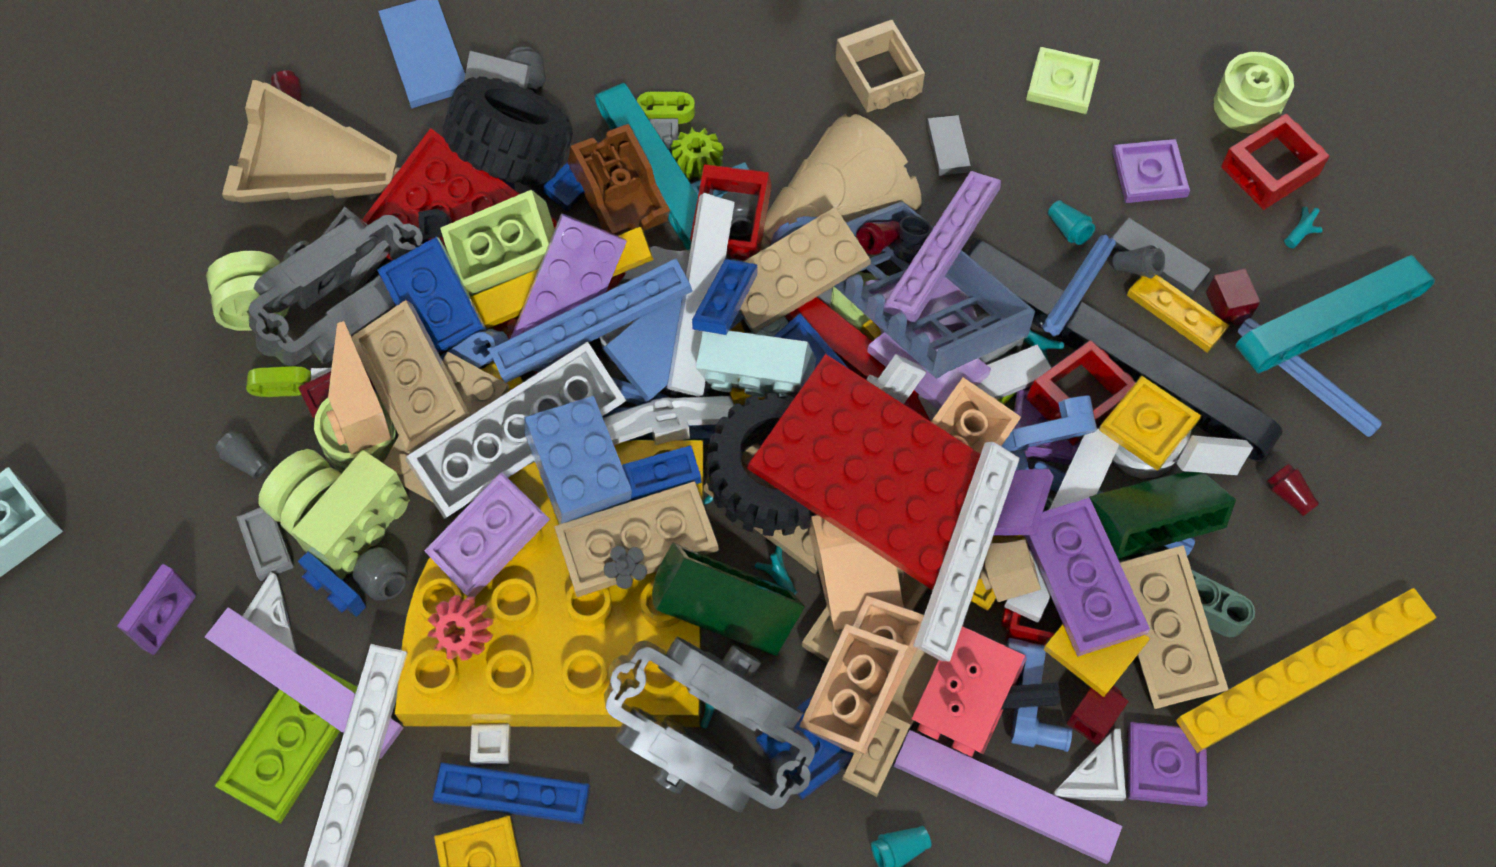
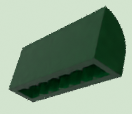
(1162, 511)
(724, 599)

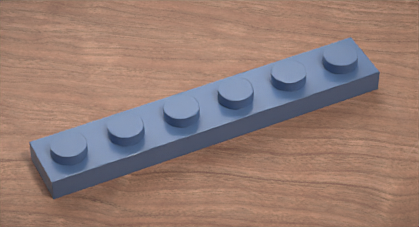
(590, 320)

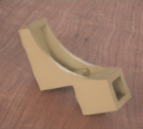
(1009, 570)

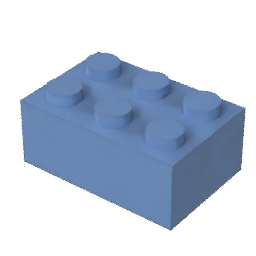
(577, 460)

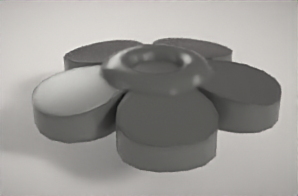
(625, 566)

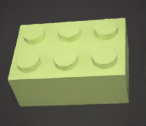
(499, 242)
(352, 514)

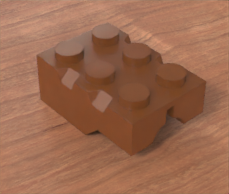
(618, 182)

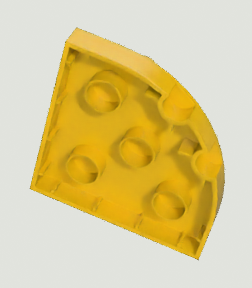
(546, 642)

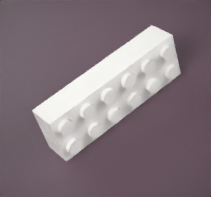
(493, 440)

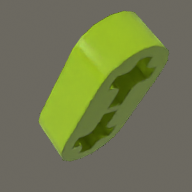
(667, 105)
(277, 381)

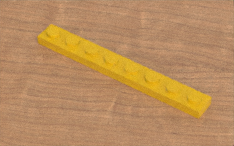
(1305, 670)

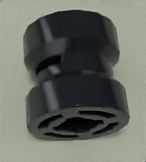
(912, 235)

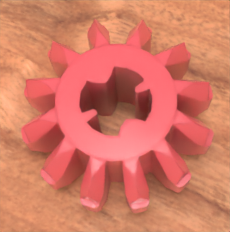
(460, 614)

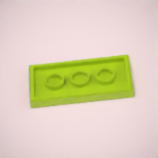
(279, 755)

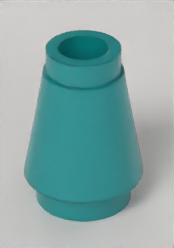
(1072, 223)
(900, 847)

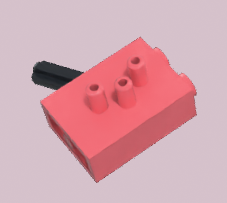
(974, 689)

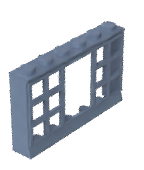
(1008, 319)

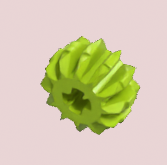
(695, 150)

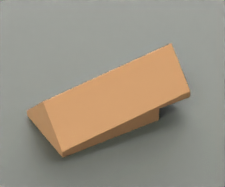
(975, 417)
(863, 675)

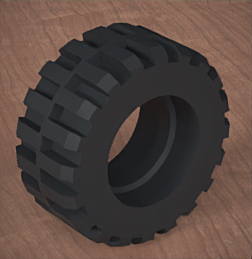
(507, 130)
(733, 487)

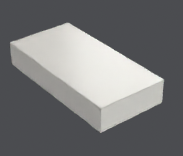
(1214, 455)

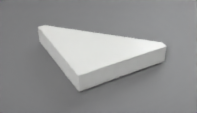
(270, 613)
(1098, 775)

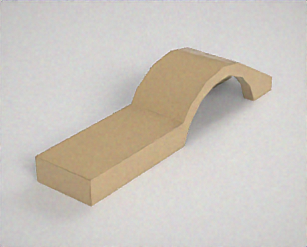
(871, 769)

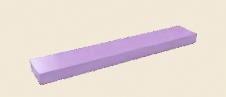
(942, 246)
(288, 672)
(1008, 797)

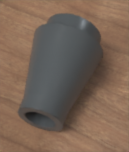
(1141, 261)
(239, 452)

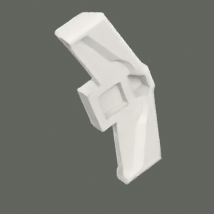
(667, 418)

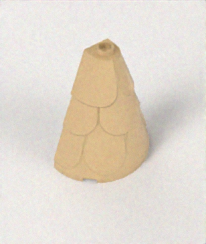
(303, 154)
(848, 169)

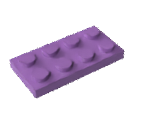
(571, 273)
(1085, 578)

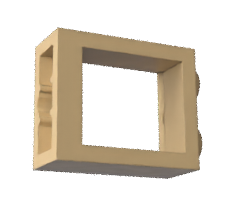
(881, 39)

